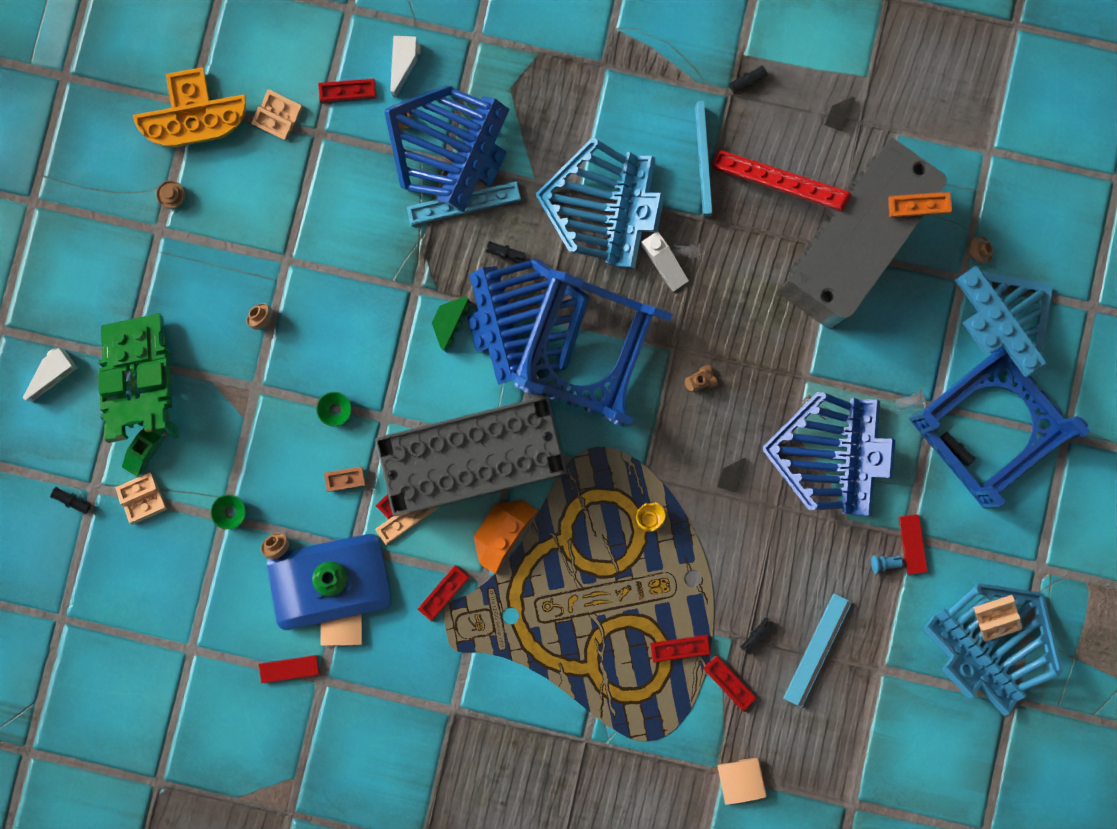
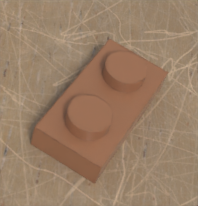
(344, 479)

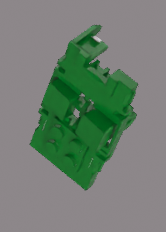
(127, 347)

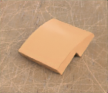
(277, 114)
(141, 498)
(998, 618)
(342, 631)
(742, 781)

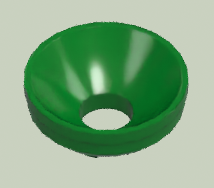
(324, 406)
(218, 512)
(339, 582)

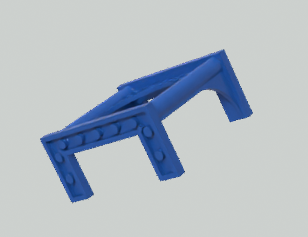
(613, 401)
(1059, 431)

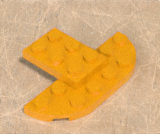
(191, 113)

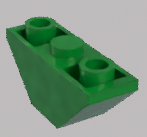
(448, 320)
(141, 451)

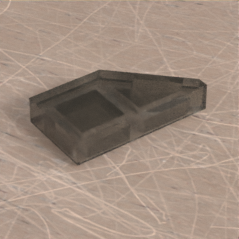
(839, 114)
(731, 476)

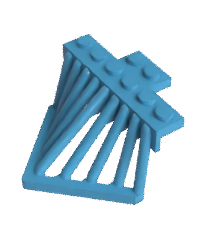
(635, 207)
(996, 324)
(970, 663)

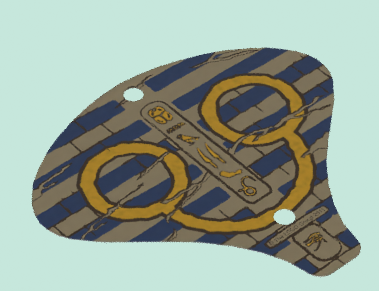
(597, 596)

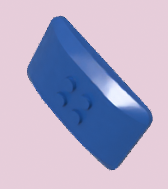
(299, 603)

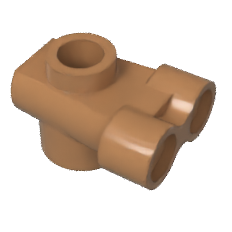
(701, 379)

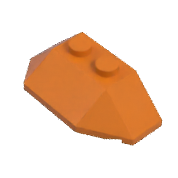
(502, 532)

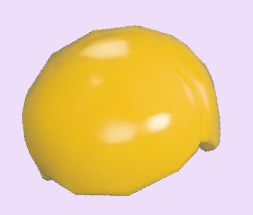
(651, 517)

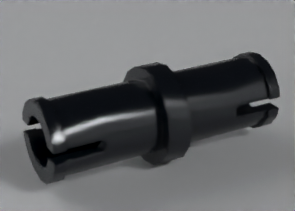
(748, 79)
(505, 252)
(957, 449)
(70, 500)
(757, 636)

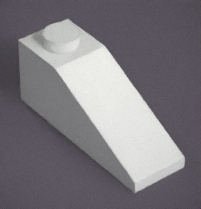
(403, 60)
(664, 261)
(50, 372)

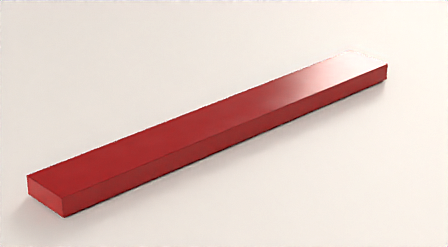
(781, 180)

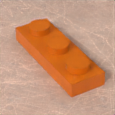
(919, 204)

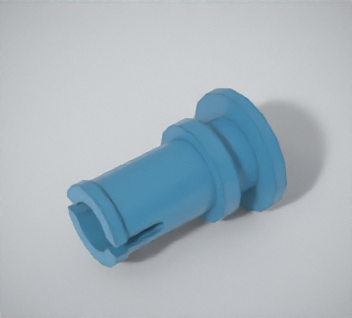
(885, 563)

